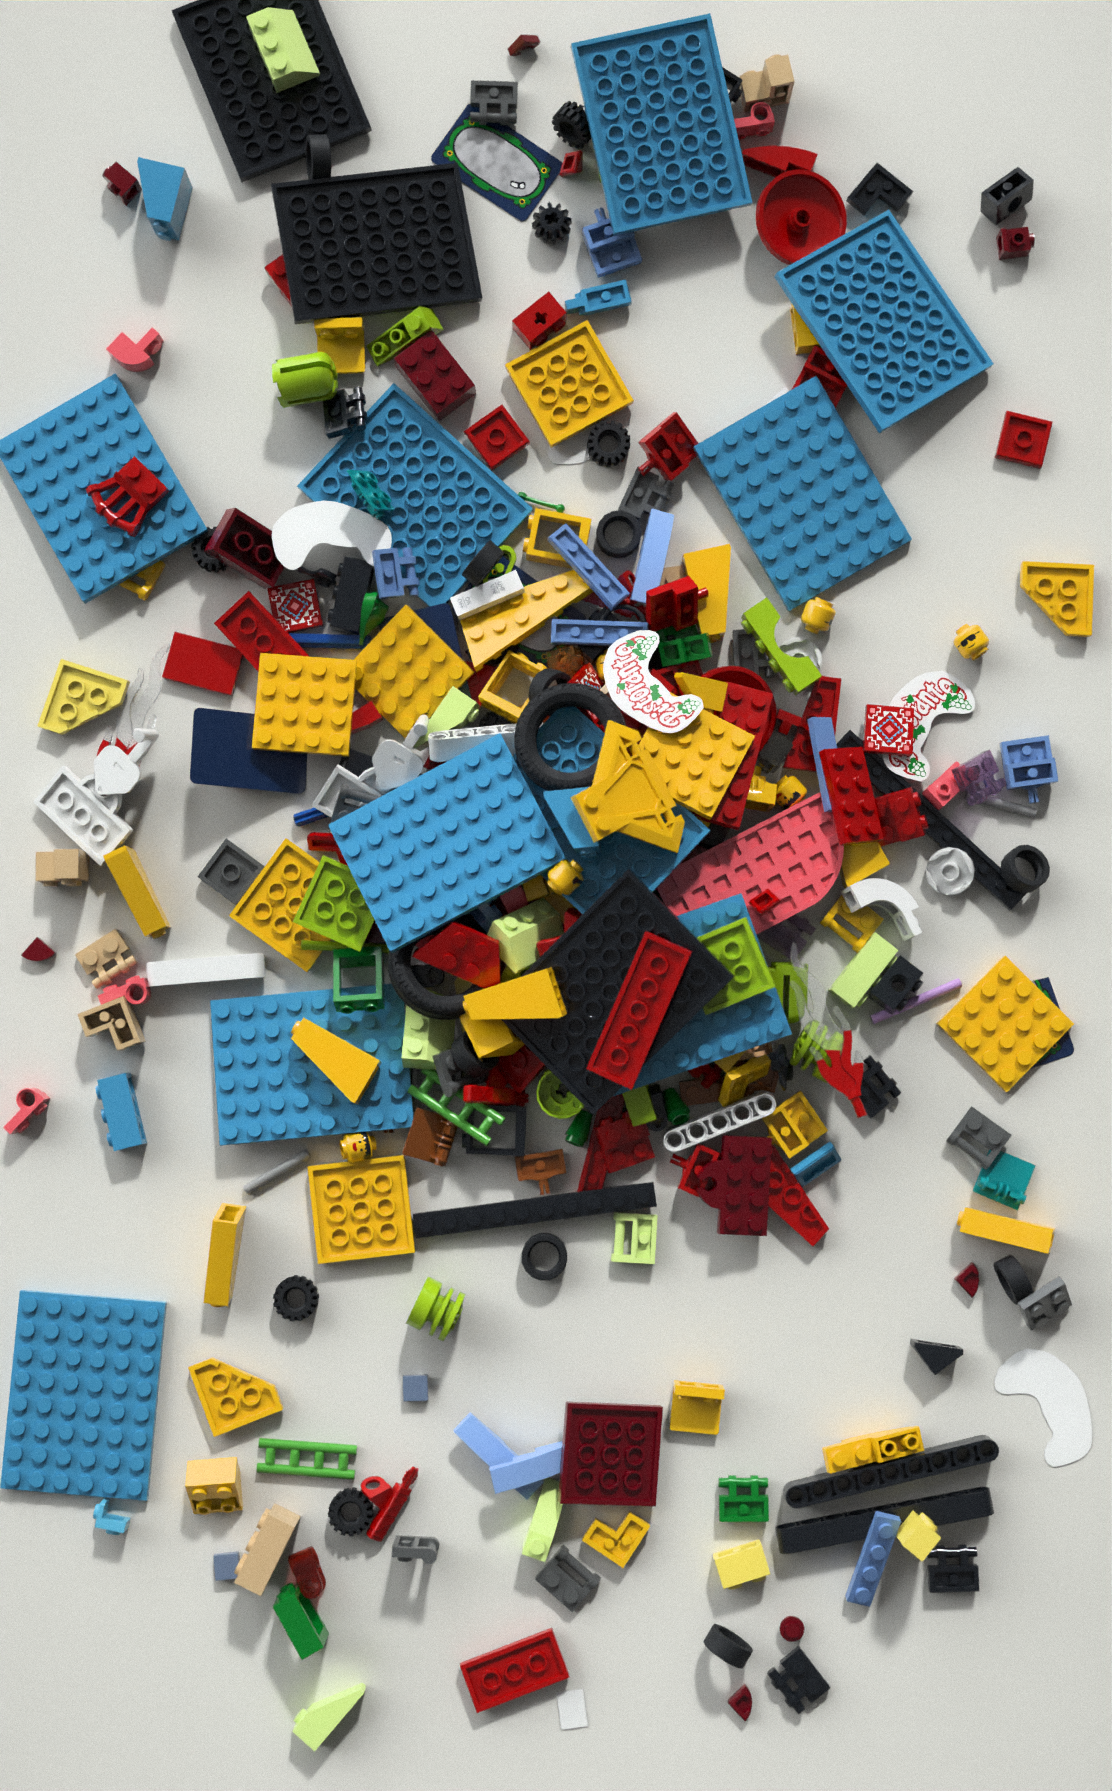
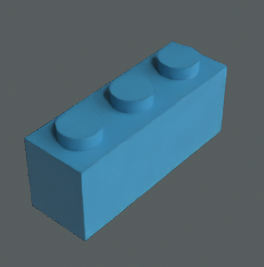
(121, 1111)

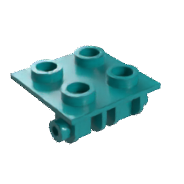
(366, 488)
(1005, 1180)

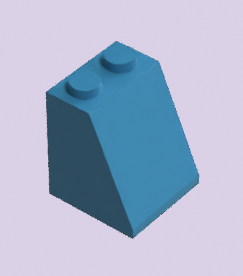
(165, 196)
(571, 822)

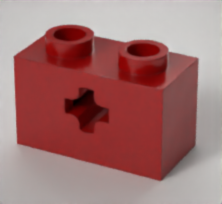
(546, 310)

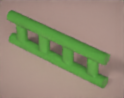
(459, 1120)
(319, 1448)

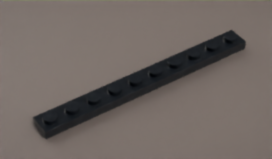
(939, 827)
(534, 1209)

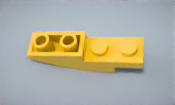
(872, 1448)

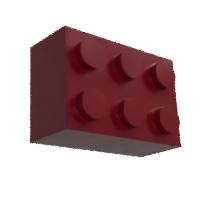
(435, 375)
(245, 548)

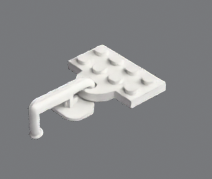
(392, 767)
(83, 808)

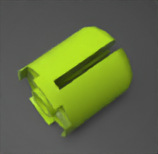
(305, 379)
(777, 971)

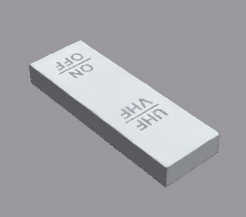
(487, 595)

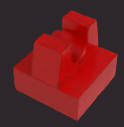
(787, 720)

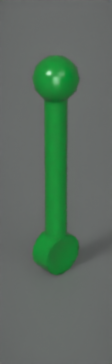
(559, 508)

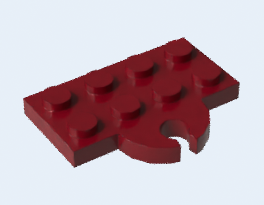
(740, 1185)

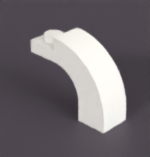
(888, 897)

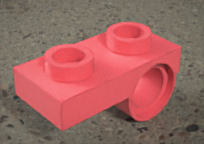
(751, 126)
(942, 789)
(114, 992)
(21, 1119)

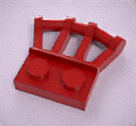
(139, 484)

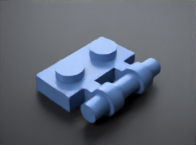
(389, 576)

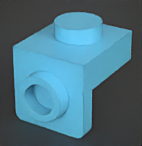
(111, 1523)

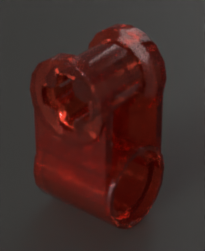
(307, 1568)

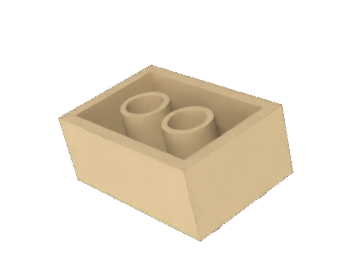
(265, 1548)

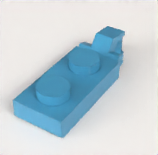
(599, 299)

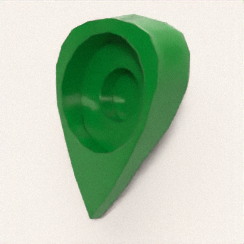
(372, 614)

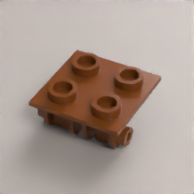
(430, 1137)

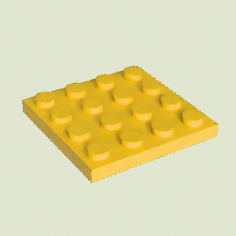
(569, 383)
(408, 670)
(304, 704)
(698, 760)
(274, 901)
(1005, 1023)
(361, 1209)

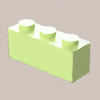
(864, 971)

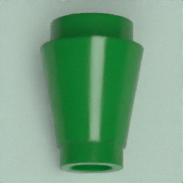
(675, 1108)
(579, 1129)

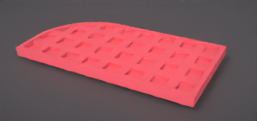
(789, 854)

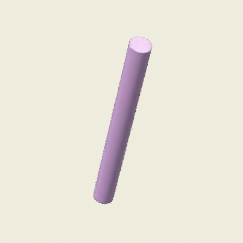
(919, 999)

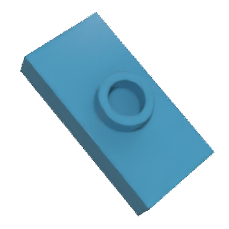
(816, 1164)

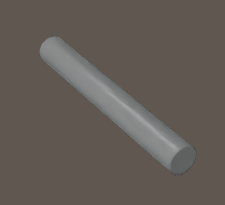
(1007, 805)
(277, 1171)

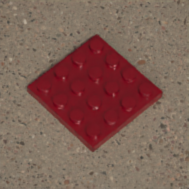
(610, 1454)

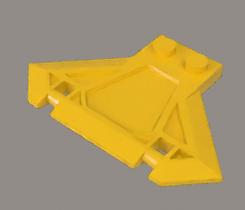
(629, 794)

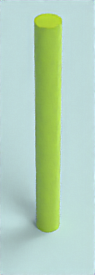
(330, 945)

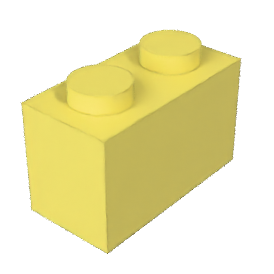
(918, 1535)
(741, 1565)

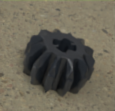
(555, 230)

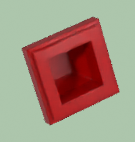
(572, 163)
(764, 902)

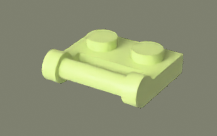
(642, 1241)

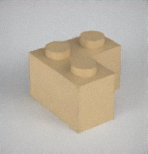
(769, 86)
(62, 866)
(118, 1018)

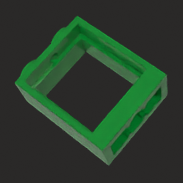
(352, 958)
(300, 1620)

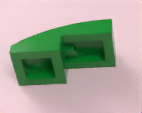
(685, 649)

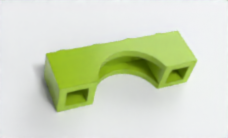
(796, 672)

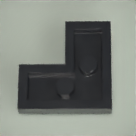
(879, 185)

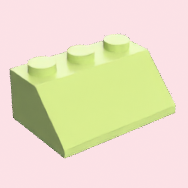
(282, 47)
(522, 930)
(425, 1038)

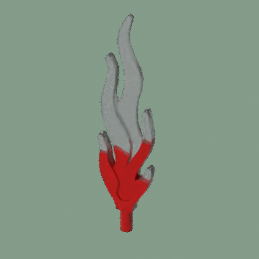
(131, 715)
(834, 1041)

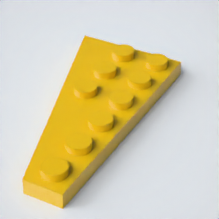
(519, 617)

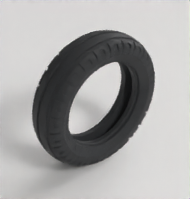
(534, 714)
(414, 994)

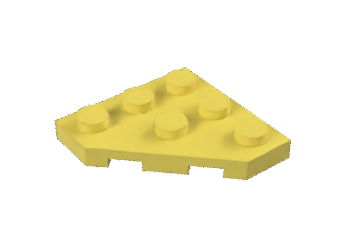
(80, 696)

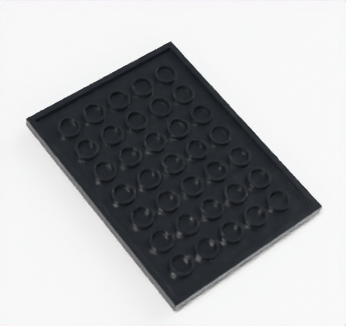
(255, 121)
(376, 242)
(590, 970)

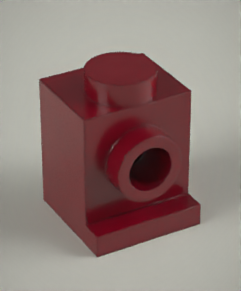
(121, 182)
(1009, 248)

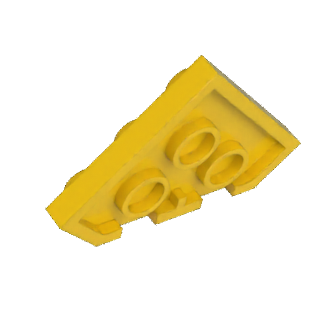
(1062, 593)
(232, 1395)

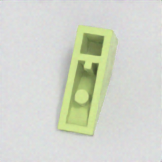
(451, 714)
(543, 1521)
(323, 1716)

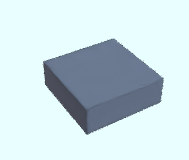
(415, 1387)
(225, 1565)

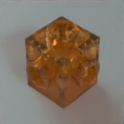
(565, 659)

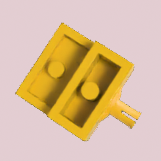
(794, 1124)

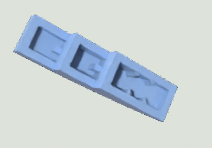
(652, 554)
(490, 1448)
(527, 1468)

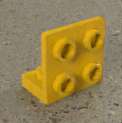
(343, 341)
(696, 1407)

